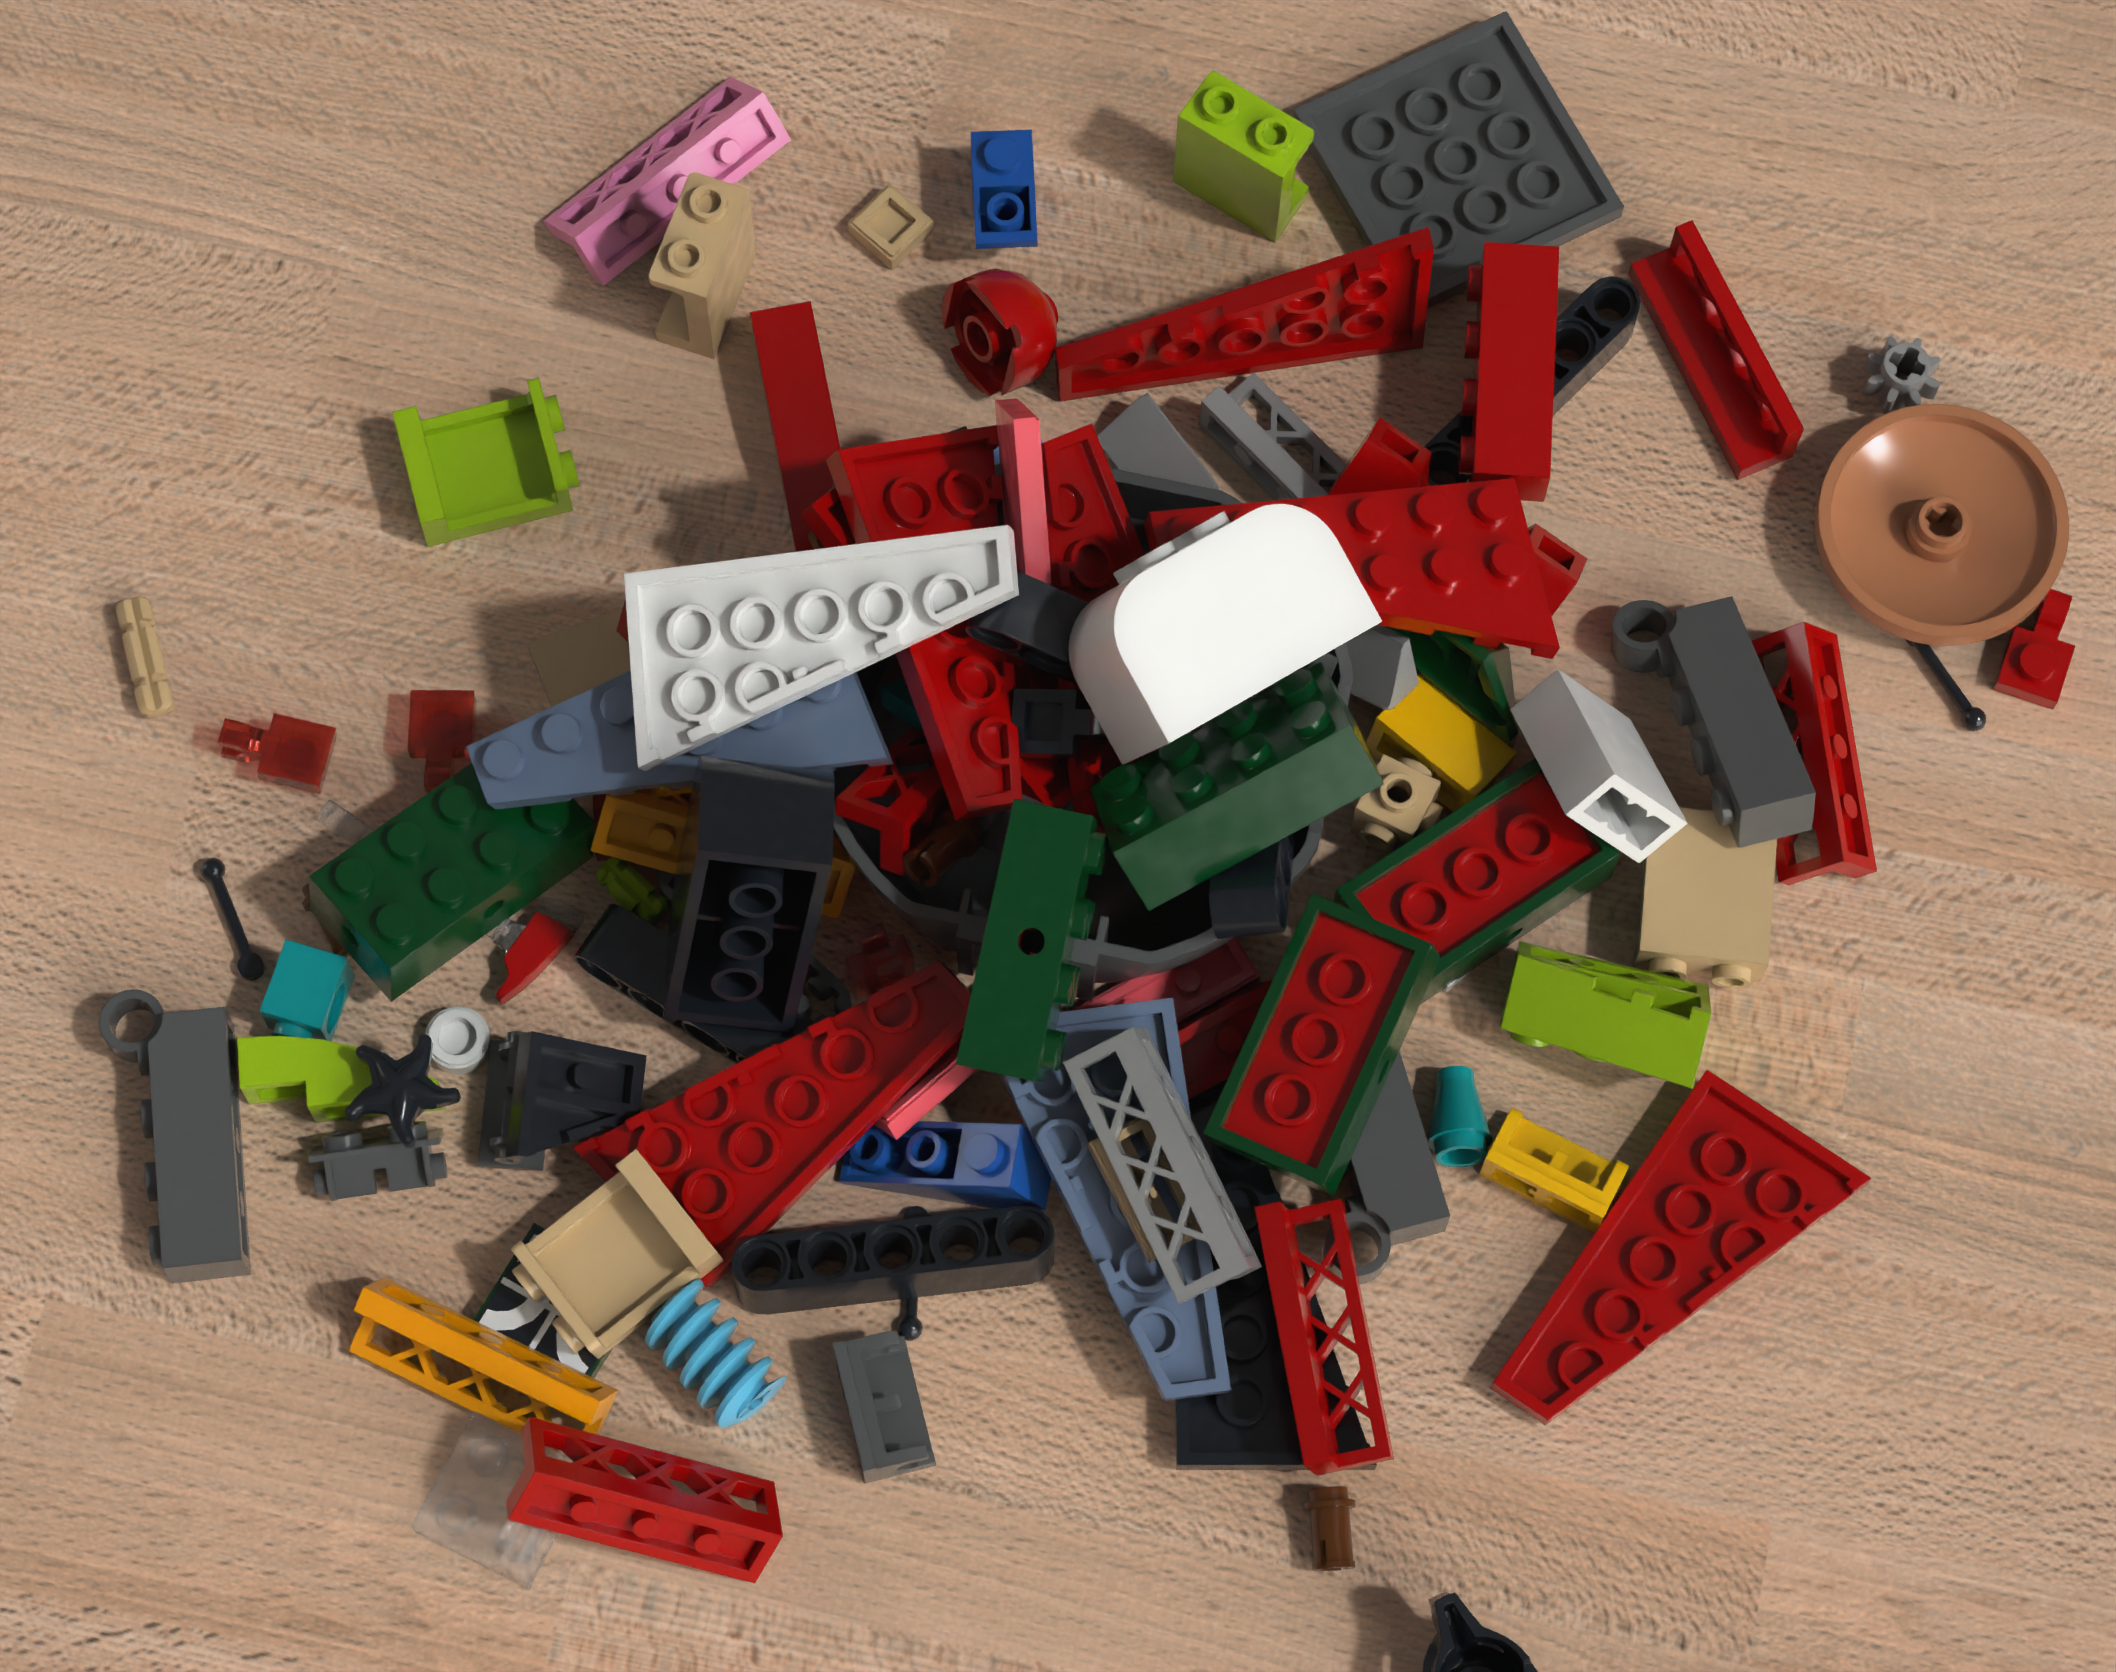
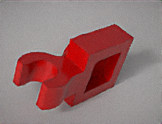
(2036, 659)

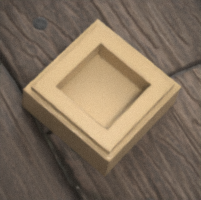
(890, 226)

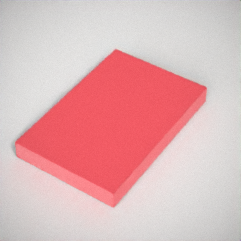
(1023, 486)

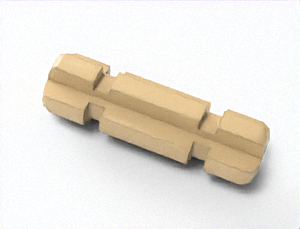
(144, 657)

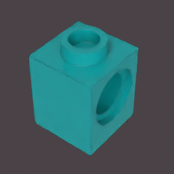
(306, 992)

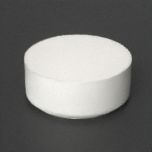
(459, 1040)

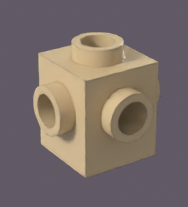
(1392, 824)

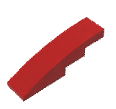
(796, 407)

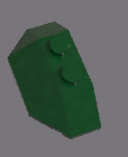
(1470, 675)

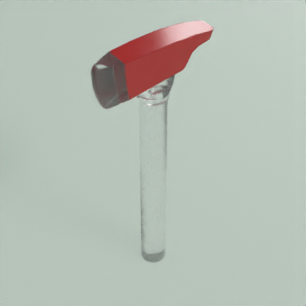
(526, 947)

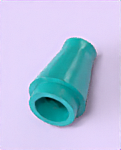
(1458, 1121)

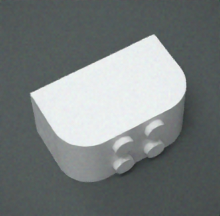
(1213, 623)

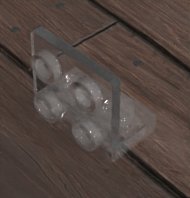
(469, 1503)

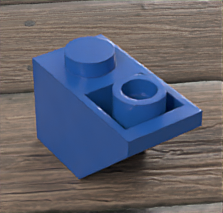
(1003, 189)

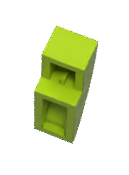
(304, 1069)

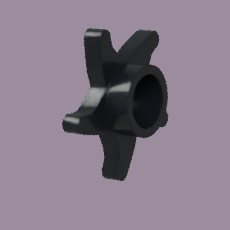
(400, 1088)

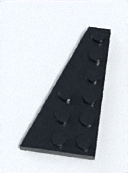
(1256, 1419)

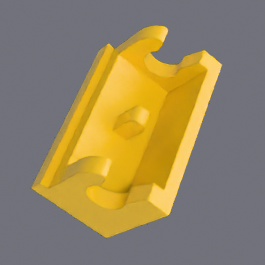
(1443, 739)
(1552, 1171)

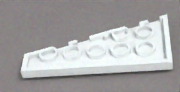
(763, 631)

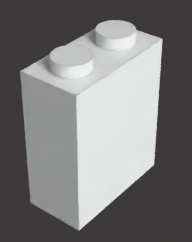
(1598, 766)

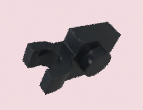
(1053, 723)

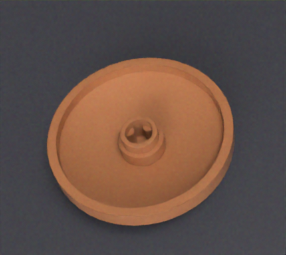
(1941, 524)

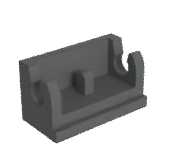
(883, 1405)

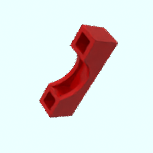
(1395, 461)

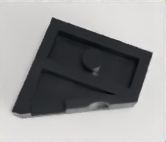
(569, 1092)

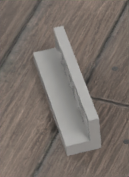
(1259, 449)
(1185, 1153)

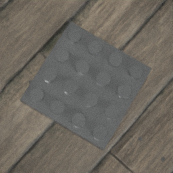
(1460, 145)

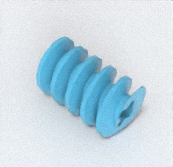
(710, 1357)

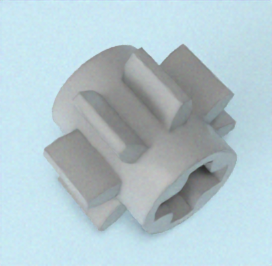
(1906, 359)

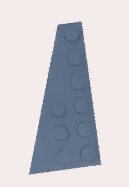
(591, 745)
(1176, 1341)

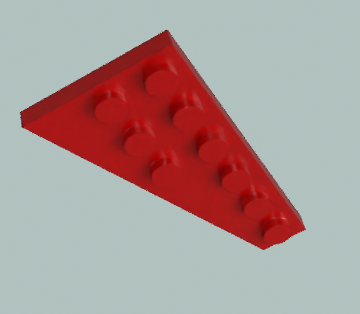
(1087, 543)
(953, 679)
(778, 1121)
(1693, 1221)

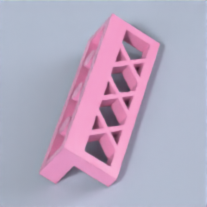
(634, 200)

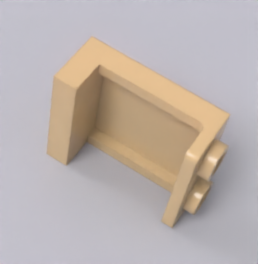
(704, 263)
(1707, 905)
(615, 1258)

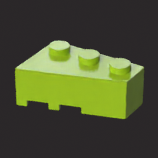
(1607, 1012)

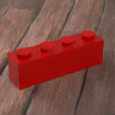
(1513, 366)

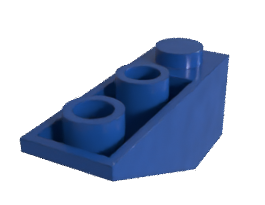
(952, 1163)

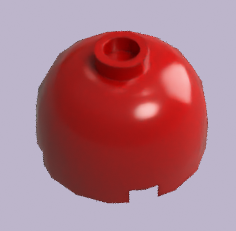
(1002, 329)

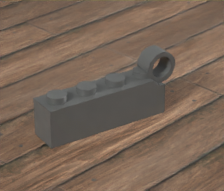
(1729, 711)
(195, 1137)
(1392, 1177)

